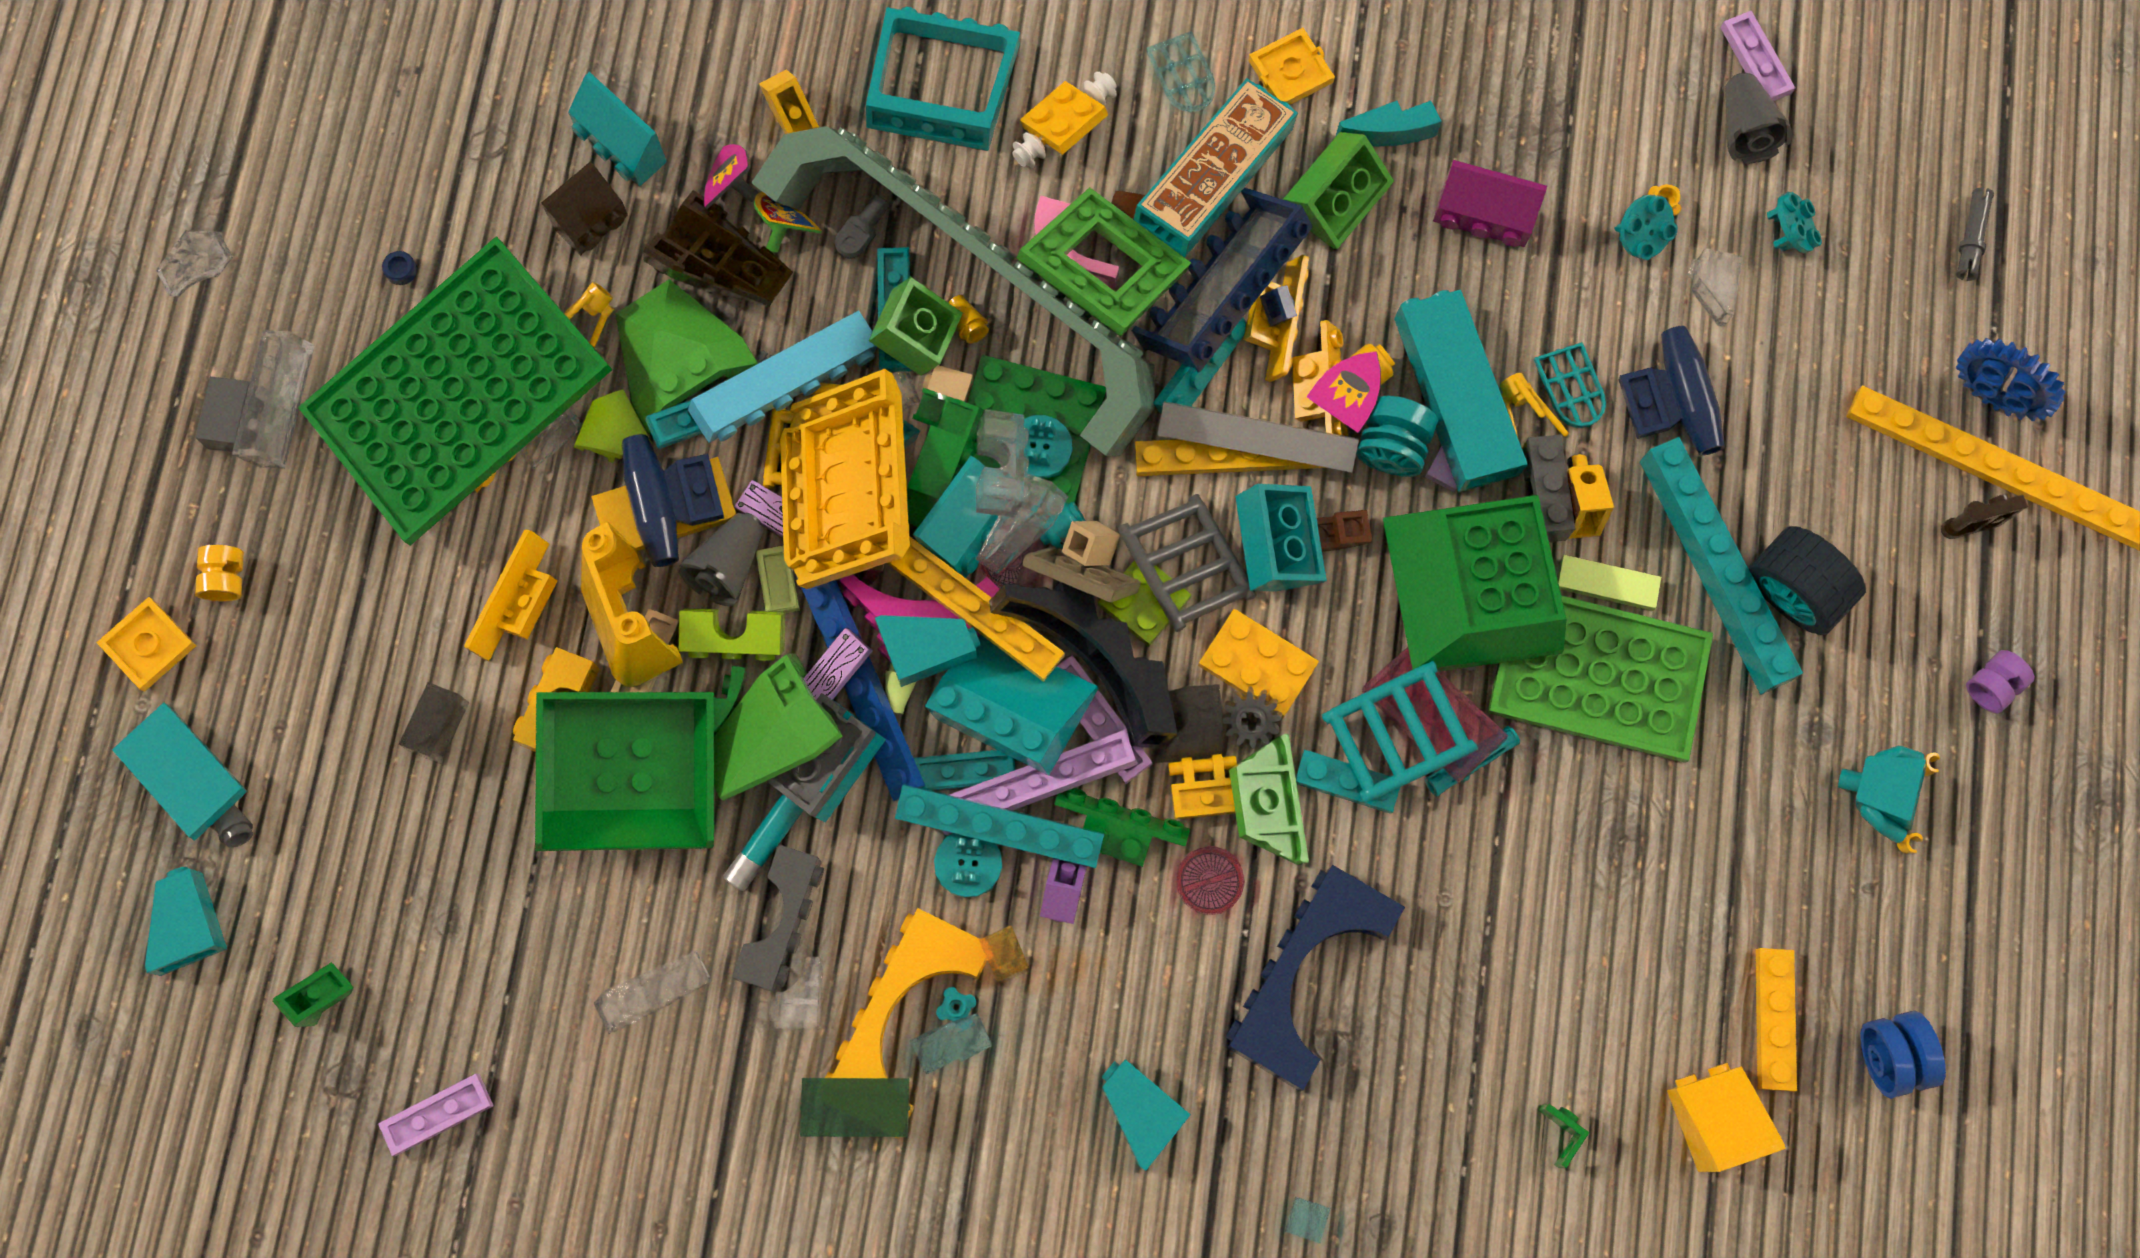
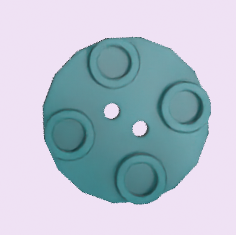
(1796, 222)
(1647, 226)
(1050, 433)
(966, 879)

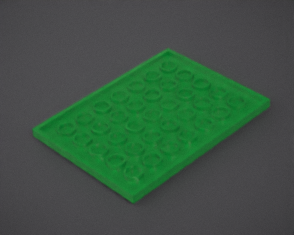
(454, 390)

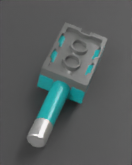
(811, 788)

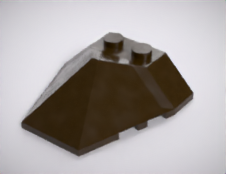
(715, 255)

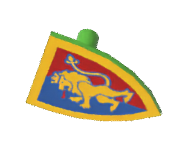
(781, 217)

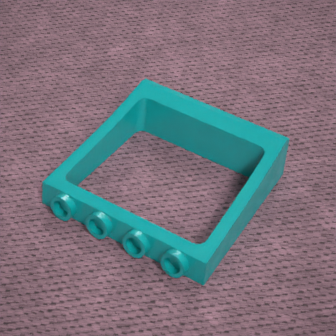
(935, 120)

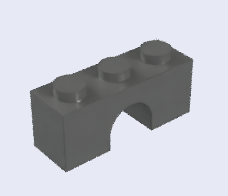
(1550, 482)

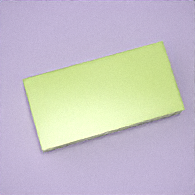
(777, 581)

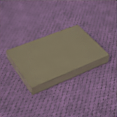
(1095, 580)

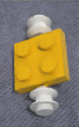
(1063, 118)

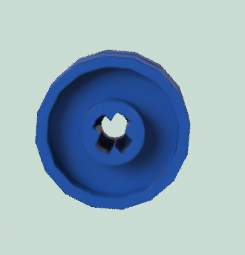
(1903, 1054)

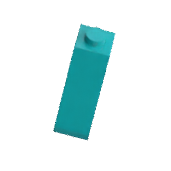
(926, 645)
(182, 923)
(1142, 1111)

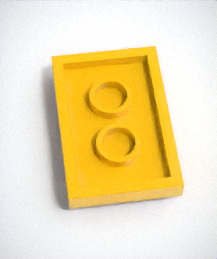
(1256, 657)

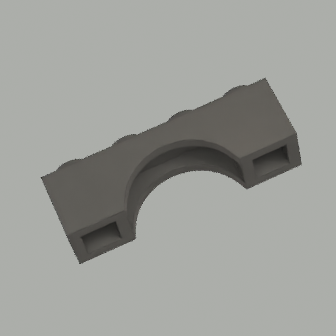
(764, 961)

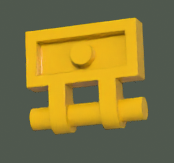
(1202, 797)

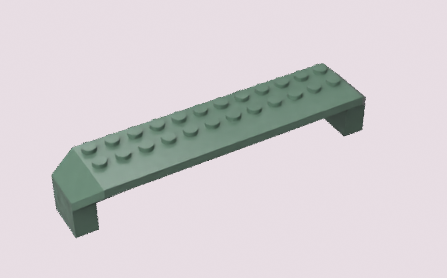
(1129, 377)

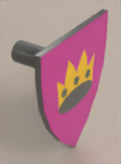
(727, 173)
(1350, 389)

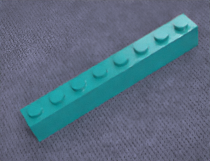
(1720, 566)

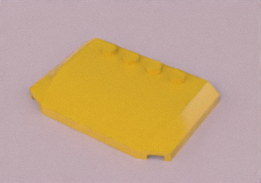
(845, 481)

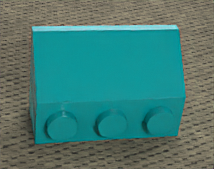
(615, 131)
(953, 527)
(1280, 537)

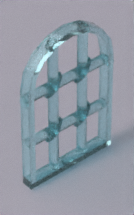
(1187, 62)

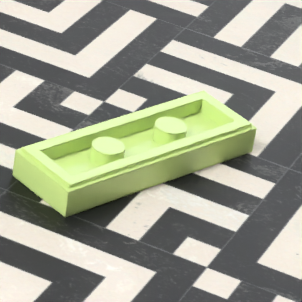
(1608, 582)

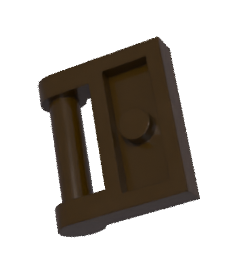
(1981, 517)

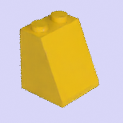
(1723, 1119)

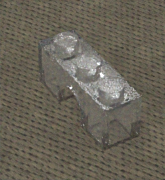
(1002, 438)

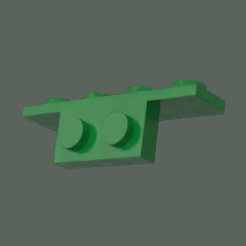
(1125, 830)

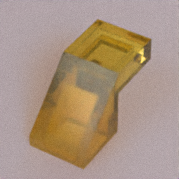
(1004, 955)

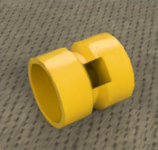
(219, 573)

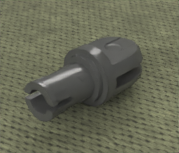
(860, 229)

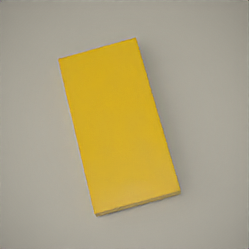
(615, 508)

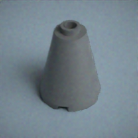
(1753, 121)
(724, 559)

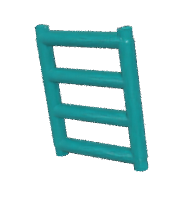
(1401, 775)

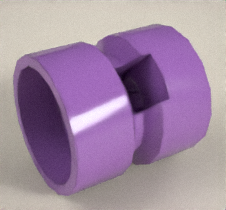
(2000, 681)

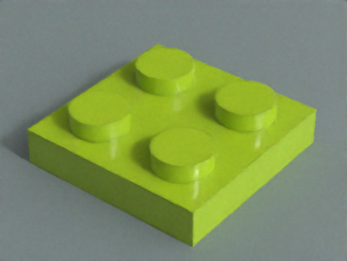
(1142, 610)

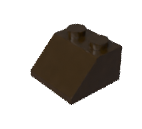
(585, 209)

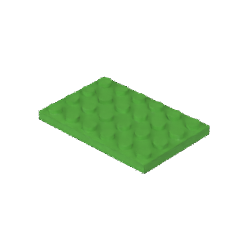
(1615, 682)

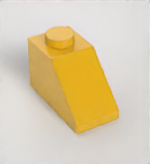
(788, 102)

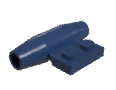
(1680, 392)
(661, 498)

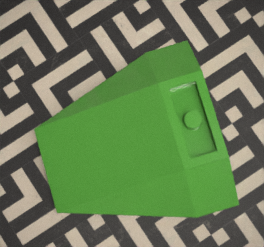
(771, 730)

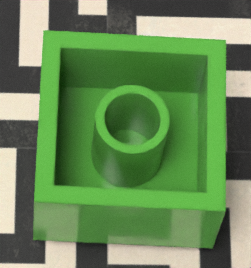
(915, 326)

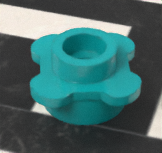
(953, 997)

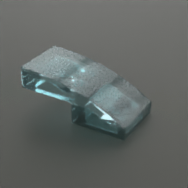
(951, 1042)

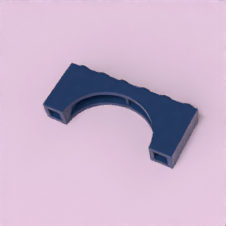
(1267, 1030)

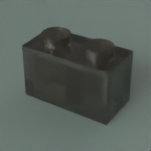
(434, 723)

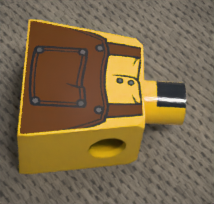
(1589, 497)

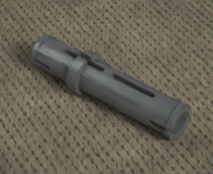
(1973, 244)

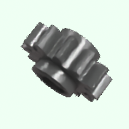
(1262, 711)

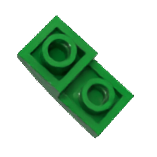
(733, 688)

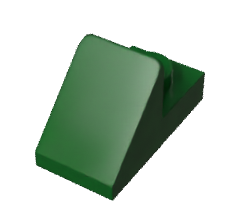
(313, 995)

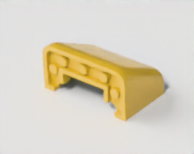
(626, 637)

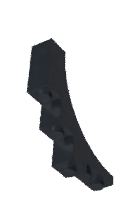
(1105, 646)

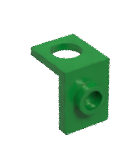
(1568, 1122)

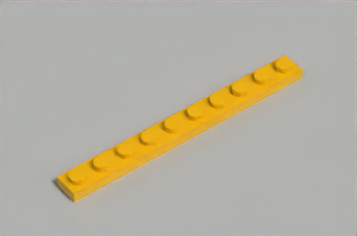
(1996, 466)

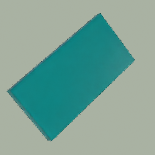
(179, 771)

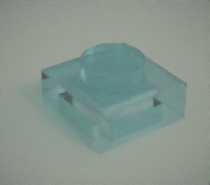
(1307, 1220)

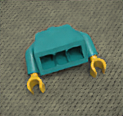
(1890, 791)

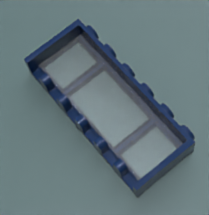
(1228, 282)

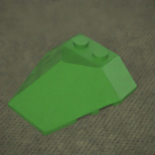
(675, 349)

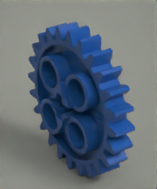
(2031, 392)

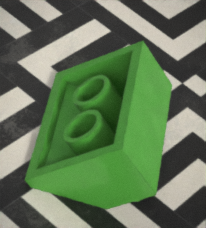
(1341, 187)

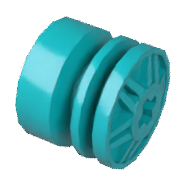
(1397, 436)

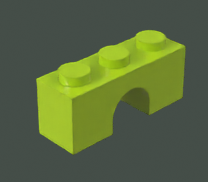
(703, 635)

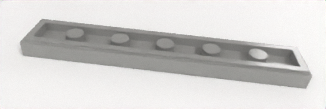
(1258, 436)

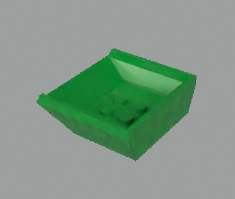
(1476, 584)
(624, 771)

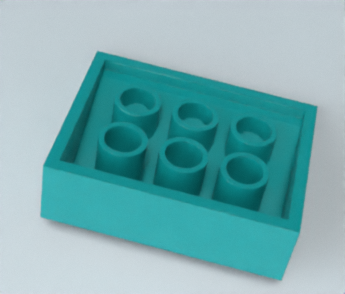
(1011, 707)

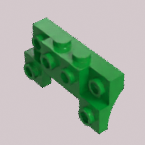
(943, 452)

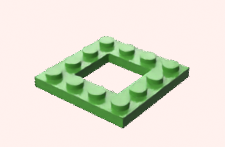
(1120, 309)

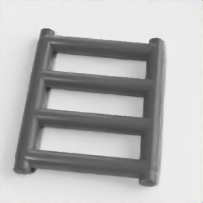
(1163, 590)

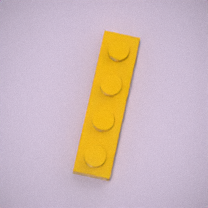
(1776, 1020)

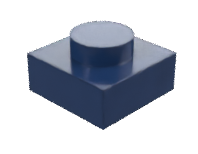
(1278, 305)

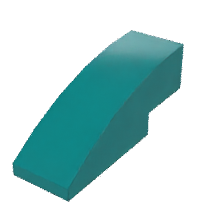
(1394, 127)

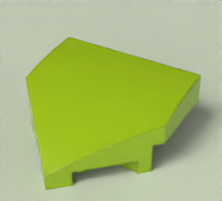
(608, 424)

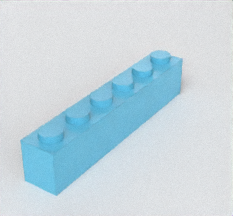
(783, 377)

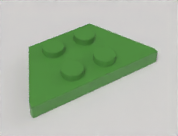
(1269, 801)

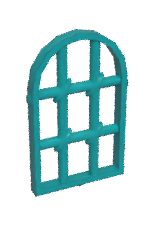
(1576, 374)

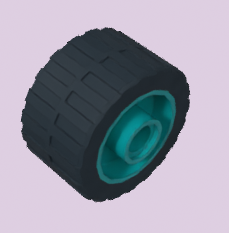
(1807, 580)

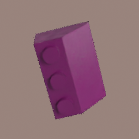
(1489, 204)

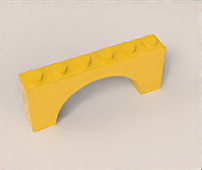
(926, 951)

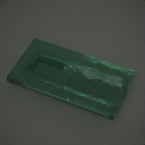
(854, 1107)

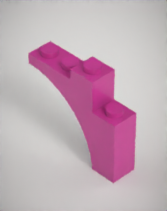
(878, 603)

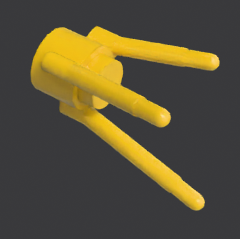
(593, 301)
(1519, 391)

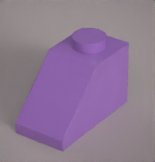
(1063, 891)

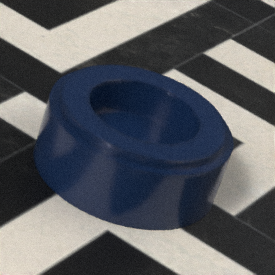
(399, 268)

